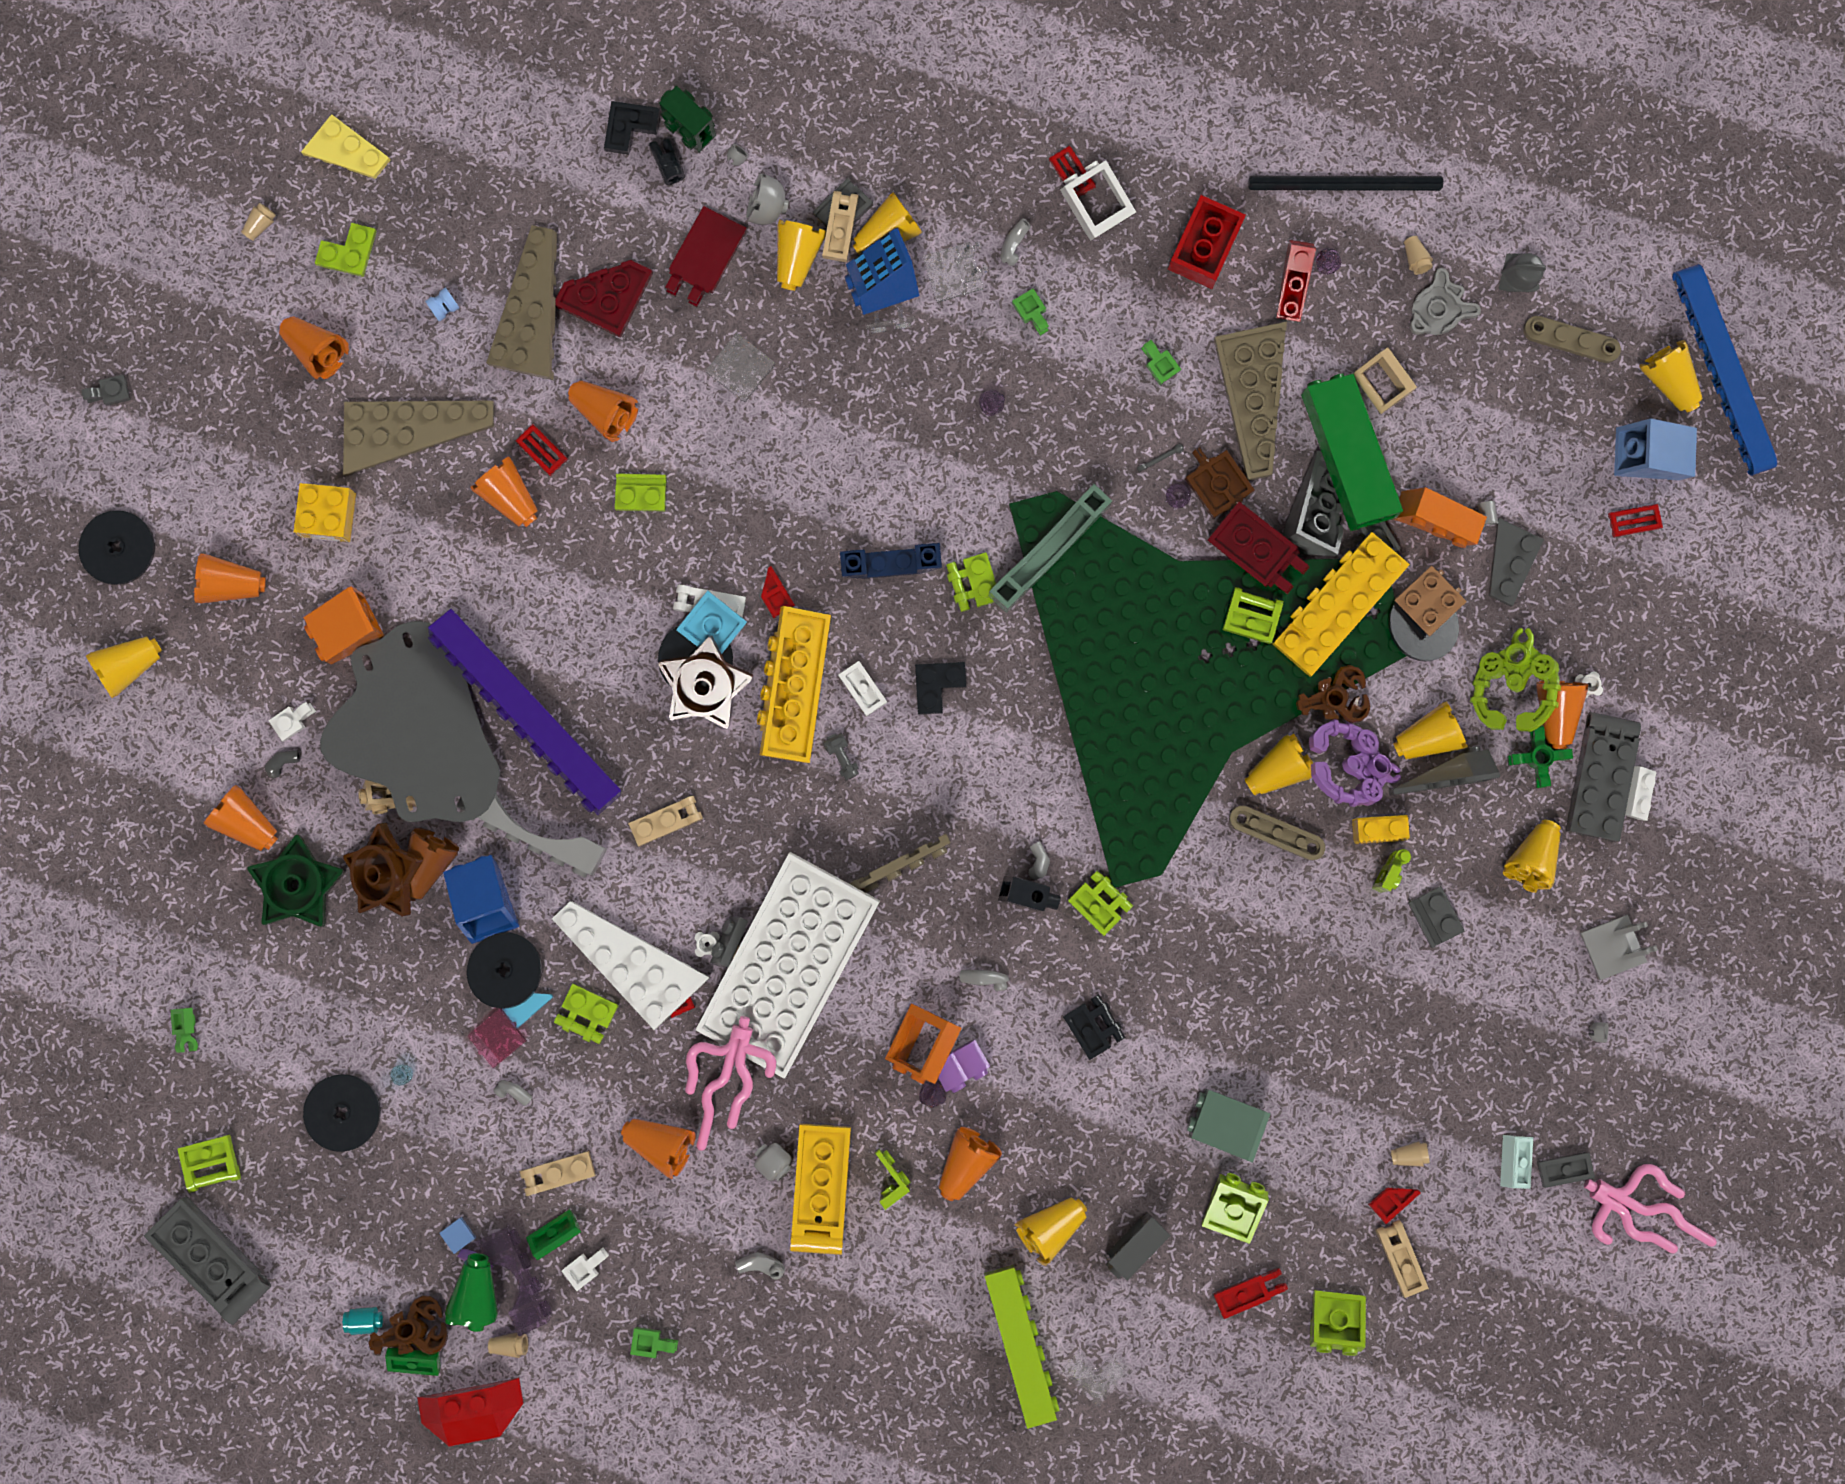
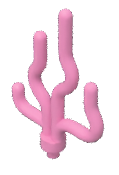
(735, 1052)
(1615, 1199)

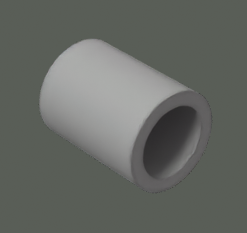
(1489, 510)

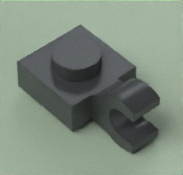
(111, 391)

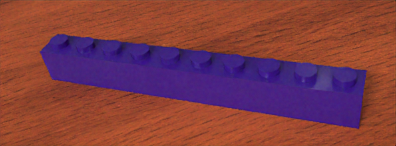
(524, 712)

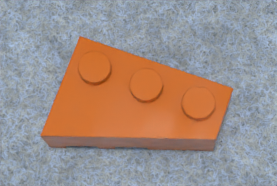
(1441, 516)

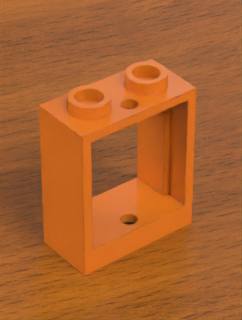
(907, 1037)

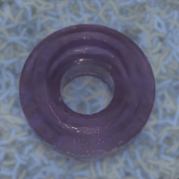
(1178, 488)

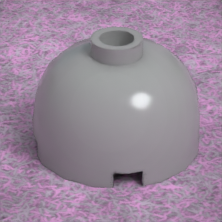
(768, 199)

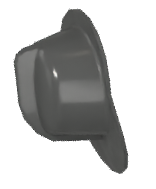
(1521, 273)

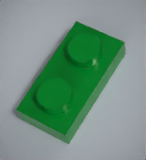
(553, 1234)
(412, 1363)

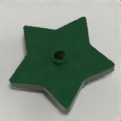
(277, 880)

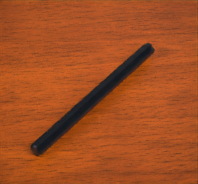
(1346, 183)

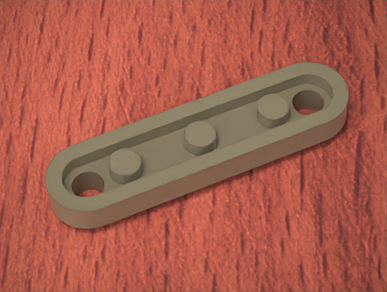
(1572, 339)
(1277, 833)

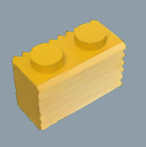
(1380, 829)

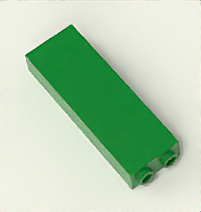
(1351, 451)

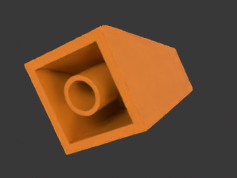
(342, 625)

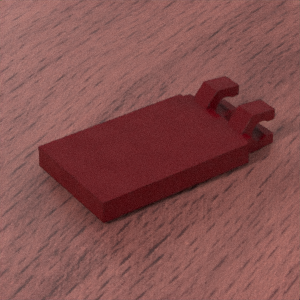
(705, 254)
(1257, 547)

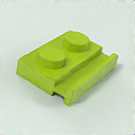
(640, 492)

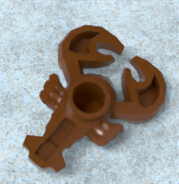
(1336, 697)
(413, 1330)

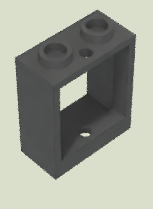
(1136, 1247)

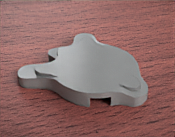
(1440, 307)

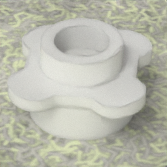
(1594, 679)
(701, 939)

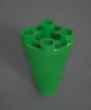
(473, 1296)

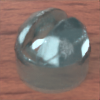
(398, 1077)

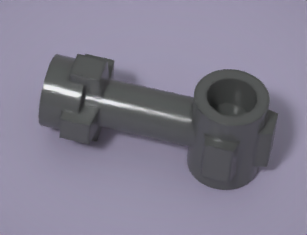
(835, 744)

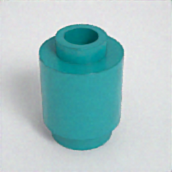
(362, 1321)

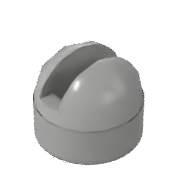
(737, 154)
(1600, 1032)

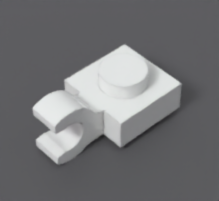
(289, 721)
(583, 1269)

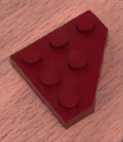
(606, 296)

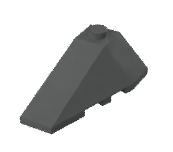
(1315, 513)
(1463, 769)

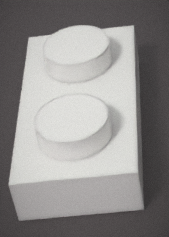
(862, 688)
(1640, 793)

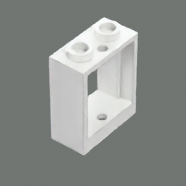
(1078, 209)

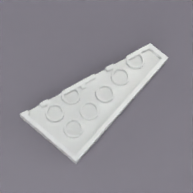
(640, 972)

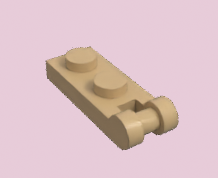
(840, 227)
(664, 821)
(558, 1173)
(1402, 1259)

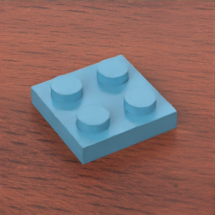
(711, 618)

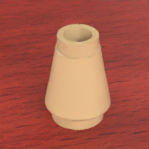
(258, 221)
(1417, 256)
(1411, 1155)
(509, 1345)

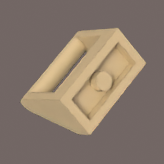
(1395, 373)

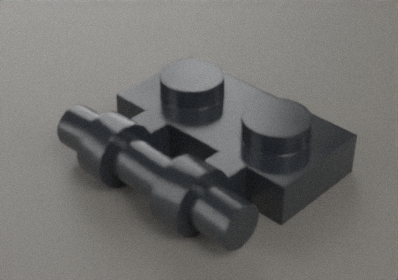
(1086, 1030)

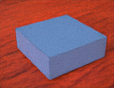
(457, 1235)

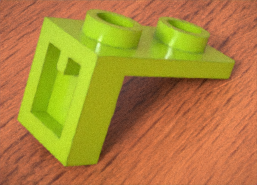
(892, 1193)

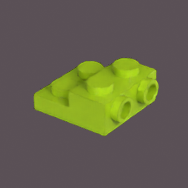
(1235, 1207)
(1338, 1322)

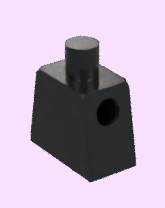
(1019, 893)

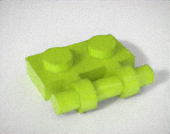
(980, 579)
(1389, 874)
(1094, 908)
(590, 1006)

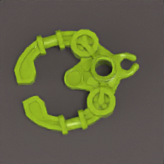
(1517, 674)

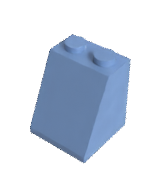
(1655, 450)

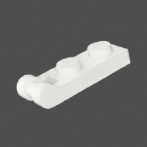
(735, 602)

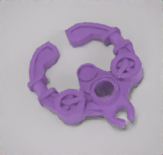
(1367, 766)

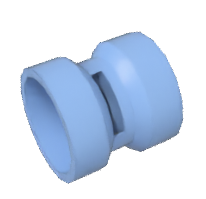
(436, 306)

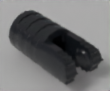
(667, 163)

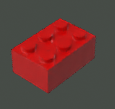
(1206, 242)

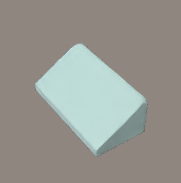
(1516, 1162)

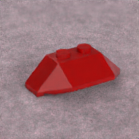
(471, 1412)

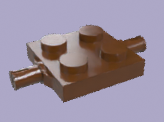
(1218, 482)

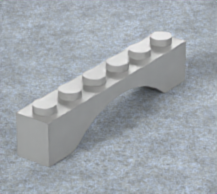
(577, 852)

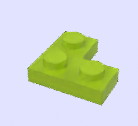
(351, 257)

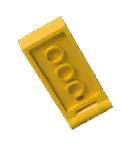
(820, 1189)

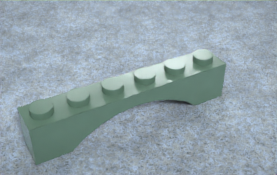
(1050, 548)

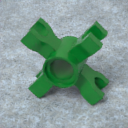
(1542, 775)

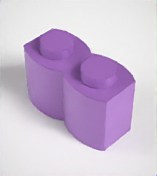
(962, 1065)

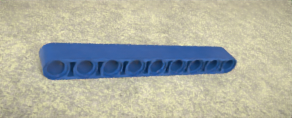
(1726, 369)

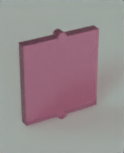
(497, 1038)

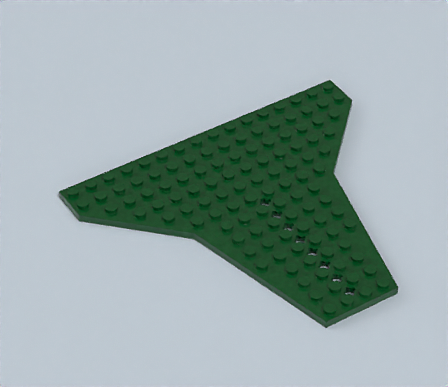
(1136, 697)

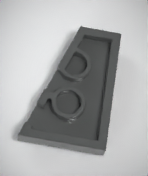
(1512, 561)

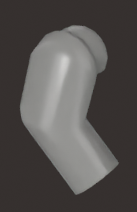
(1041, 863)
(514, 1090)

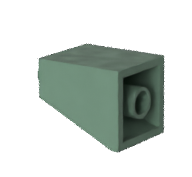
(1228, 1124)

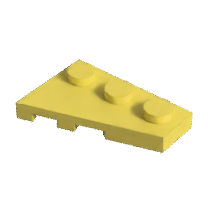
(345, 148)

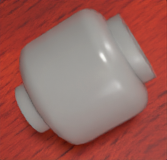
(772, 1161)

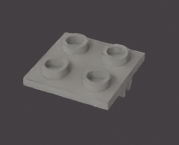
(1615, 946)

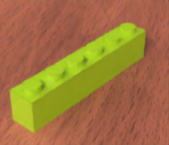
(1020, 1346)

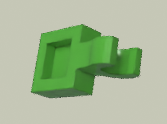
(1030, 309)
(1162, 364)
(182, 1026)
(648, 1343)

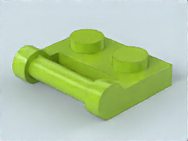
(1251, 623)
(206, 1155)

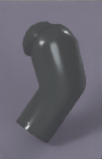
(273, 766)

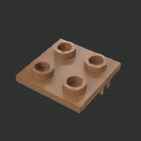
(1430, 600)

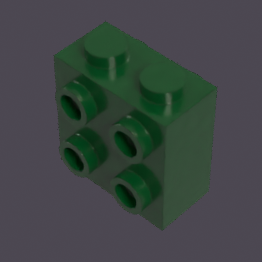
(687, 118)

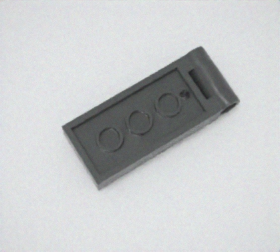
(1603, 777)
(208, 1260)

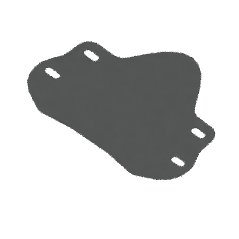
(413, 730)

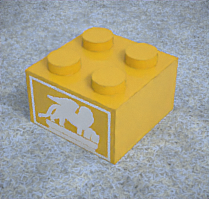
(324, 512)

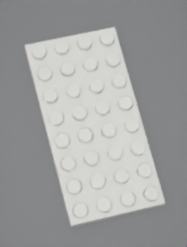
(789, 961)

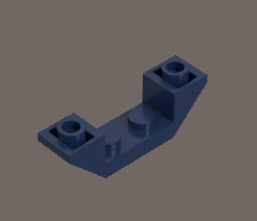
(891, 563)

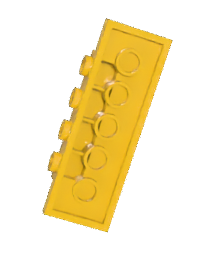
(1340, 603)
(793, 684)

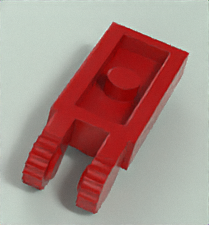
(1247, 1293)

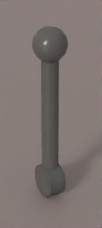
(1178, 448)

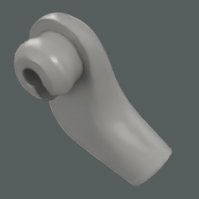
(1012, 241)
(984, 977)
(761, 1262)

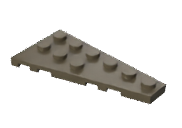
(528, 317)
(1252, 383)
(399, 428)
(893, 869)

